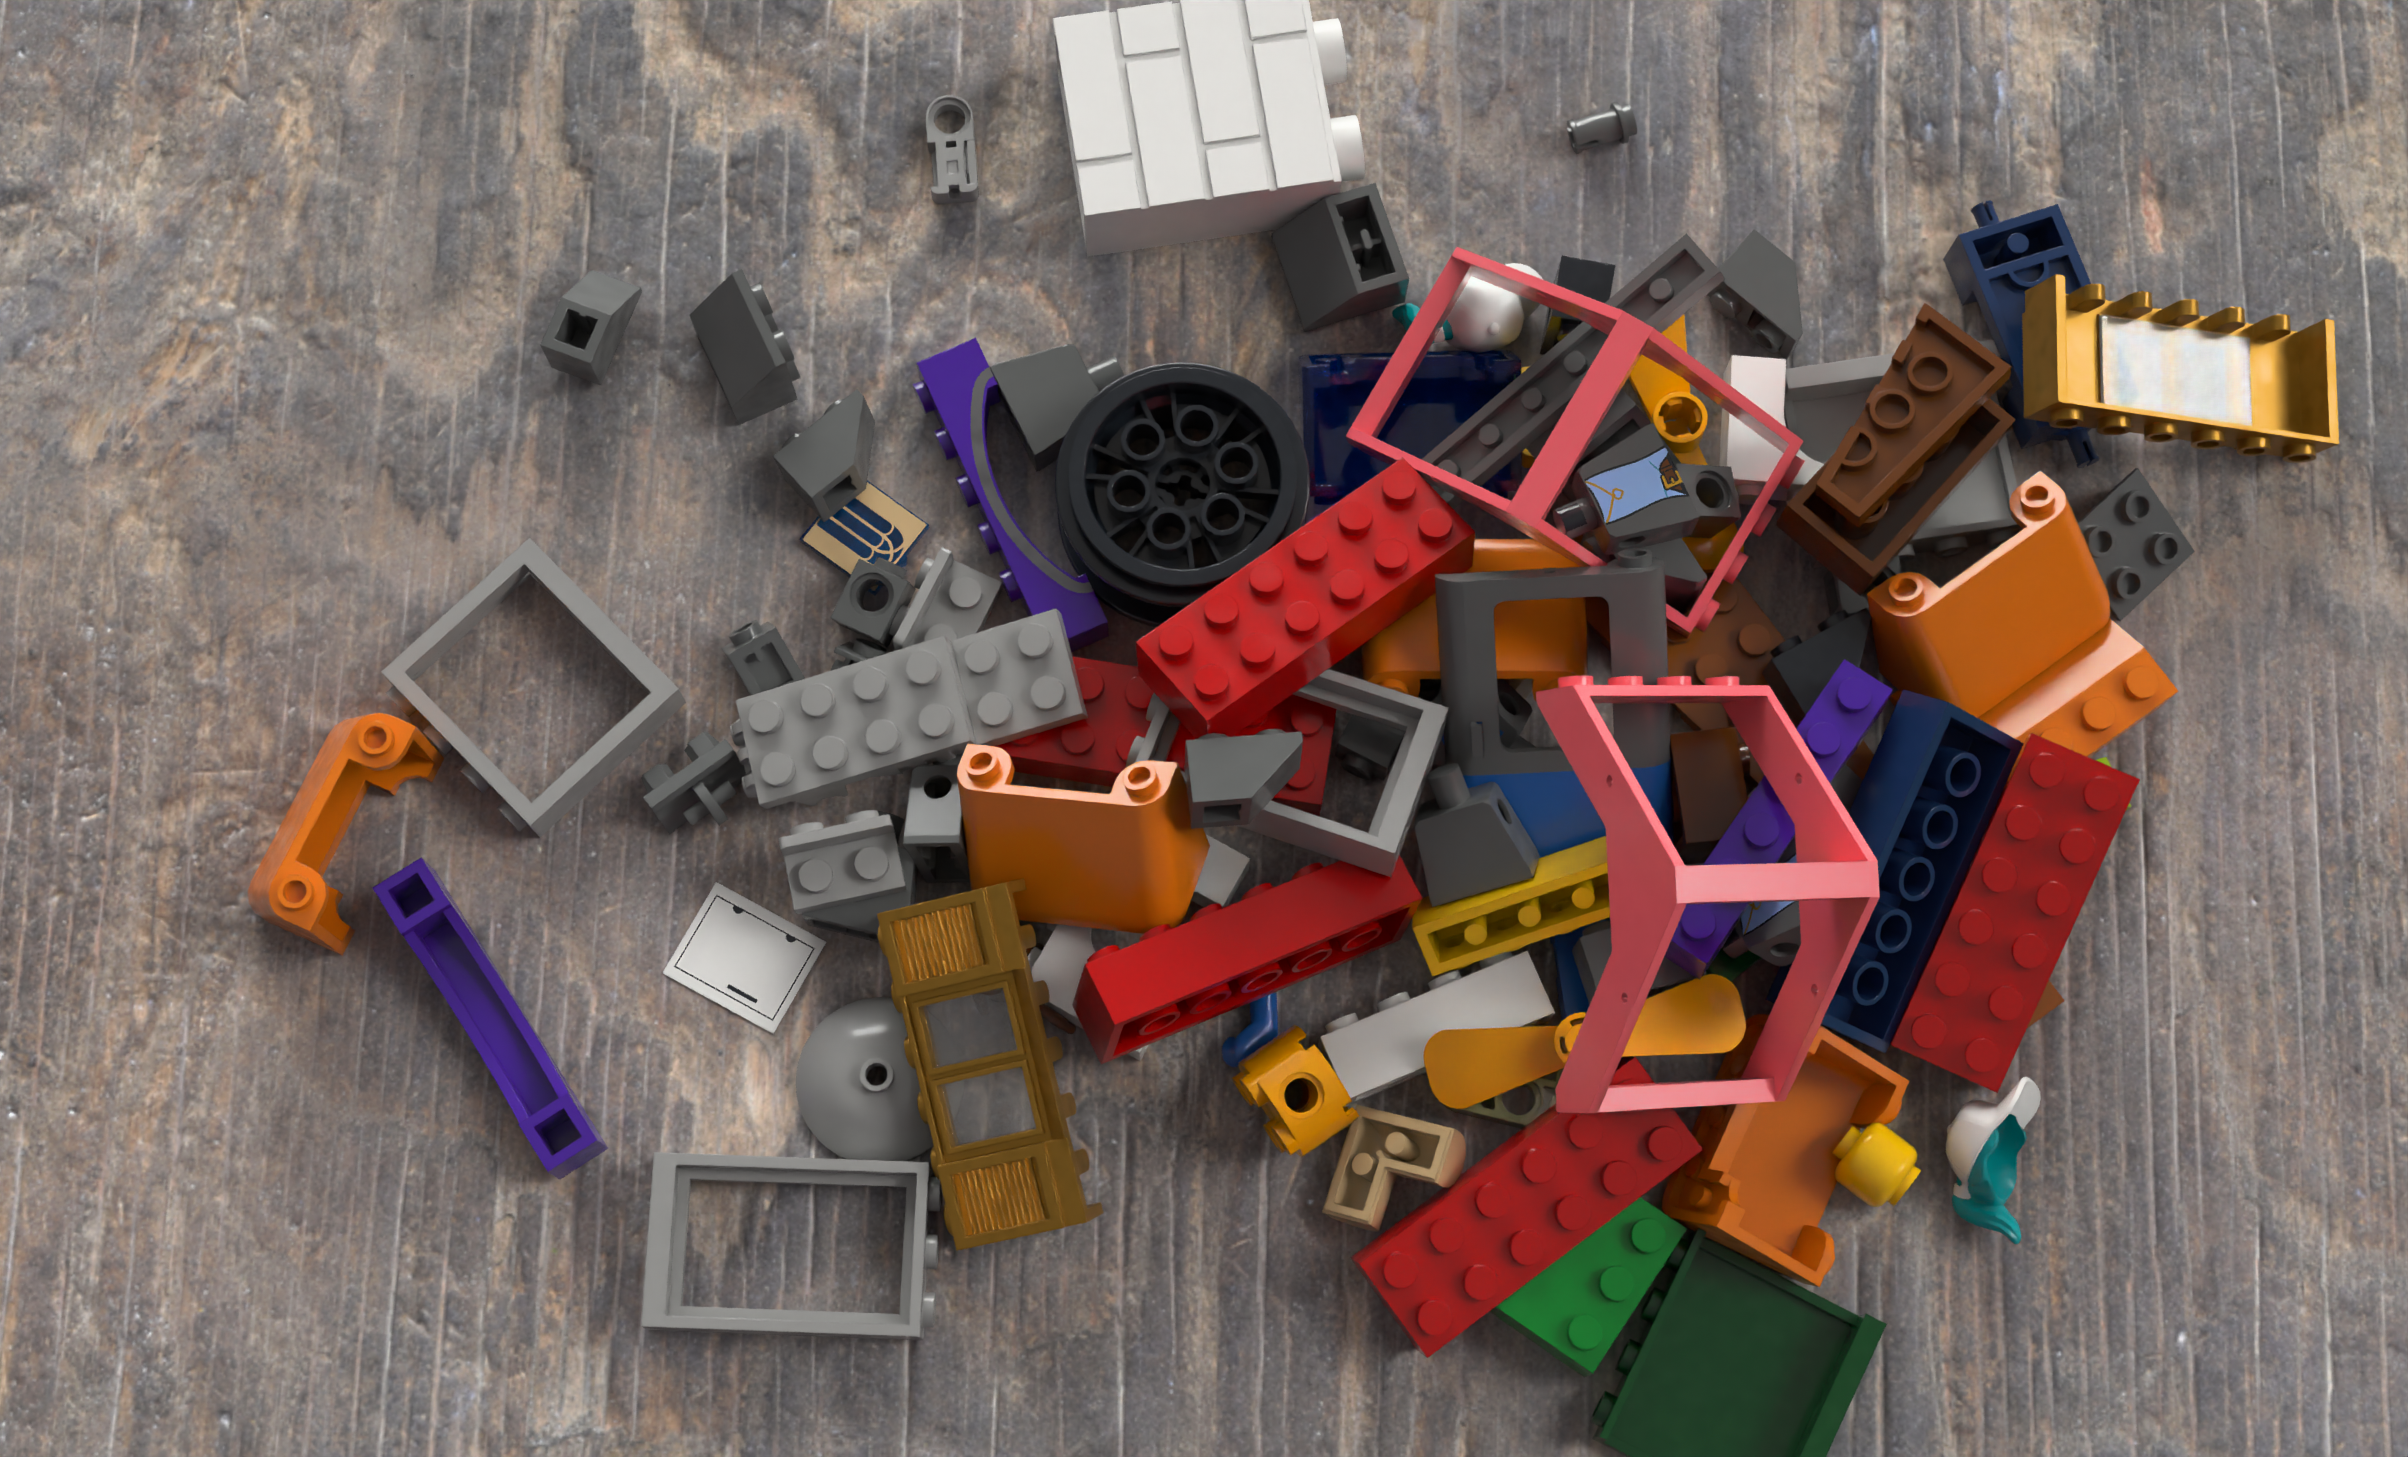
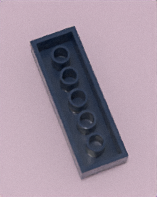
(1923, 821)

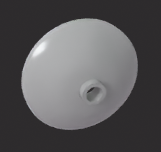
(834, 1091)

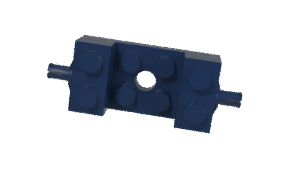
(1996, 270)

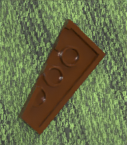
(1921, 401)

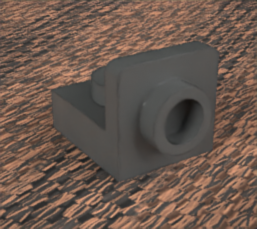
(761, 657)

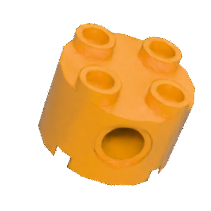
(1321, 1109)

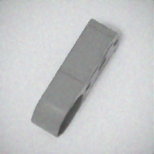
(952, 154)

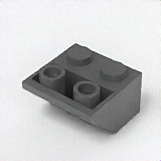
(1341, 258)
(746, 348)

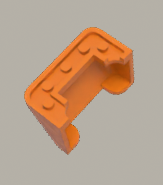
(1999, 616)
(1531, 636)
(356, 754)
(1083, 855)
(1772, 1163)

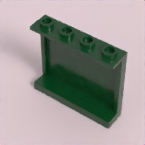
(1734, 1364)

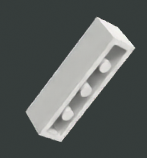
(1391, 1044)

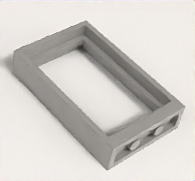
(1383, 842)
(668, 1242)

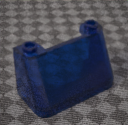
(1435, 403)

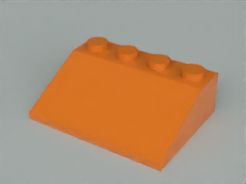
(2085, 695)

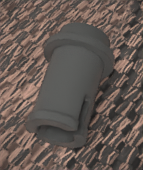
(1602, 128)

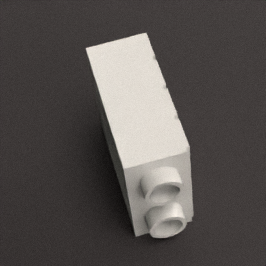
(1201, 119)

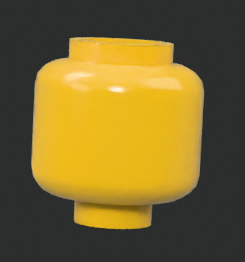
(1876, 1164)

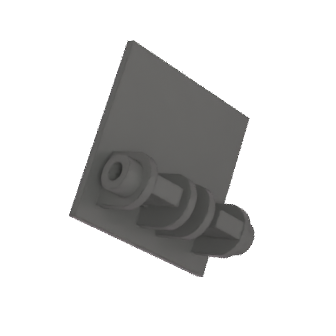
(2133, 542)

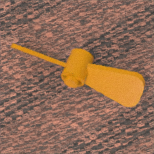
(1669, 398)
(1486, 1062)

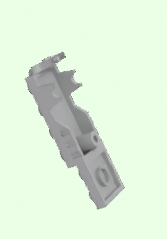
(906, 710)

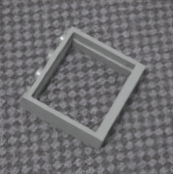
(602, 758)

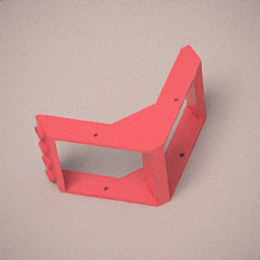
(1580, 420)
(1651, 886)

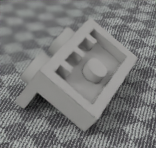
(949, 602)
(842, 861)

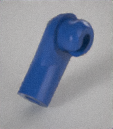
(1260, 1031)

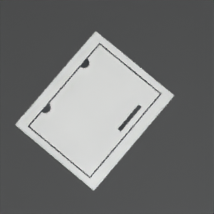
(744, 957)

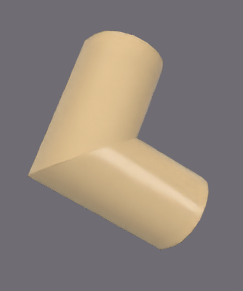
(1380, 1149)

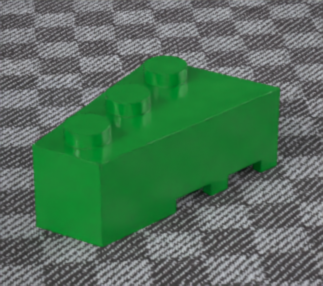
(1593, 1289)

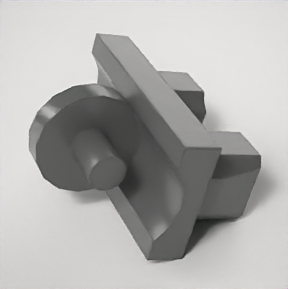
(697, 787)

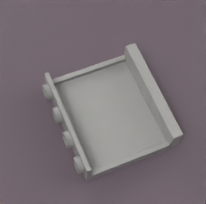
(1828, 400)

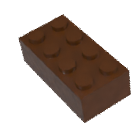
(1864, 552)

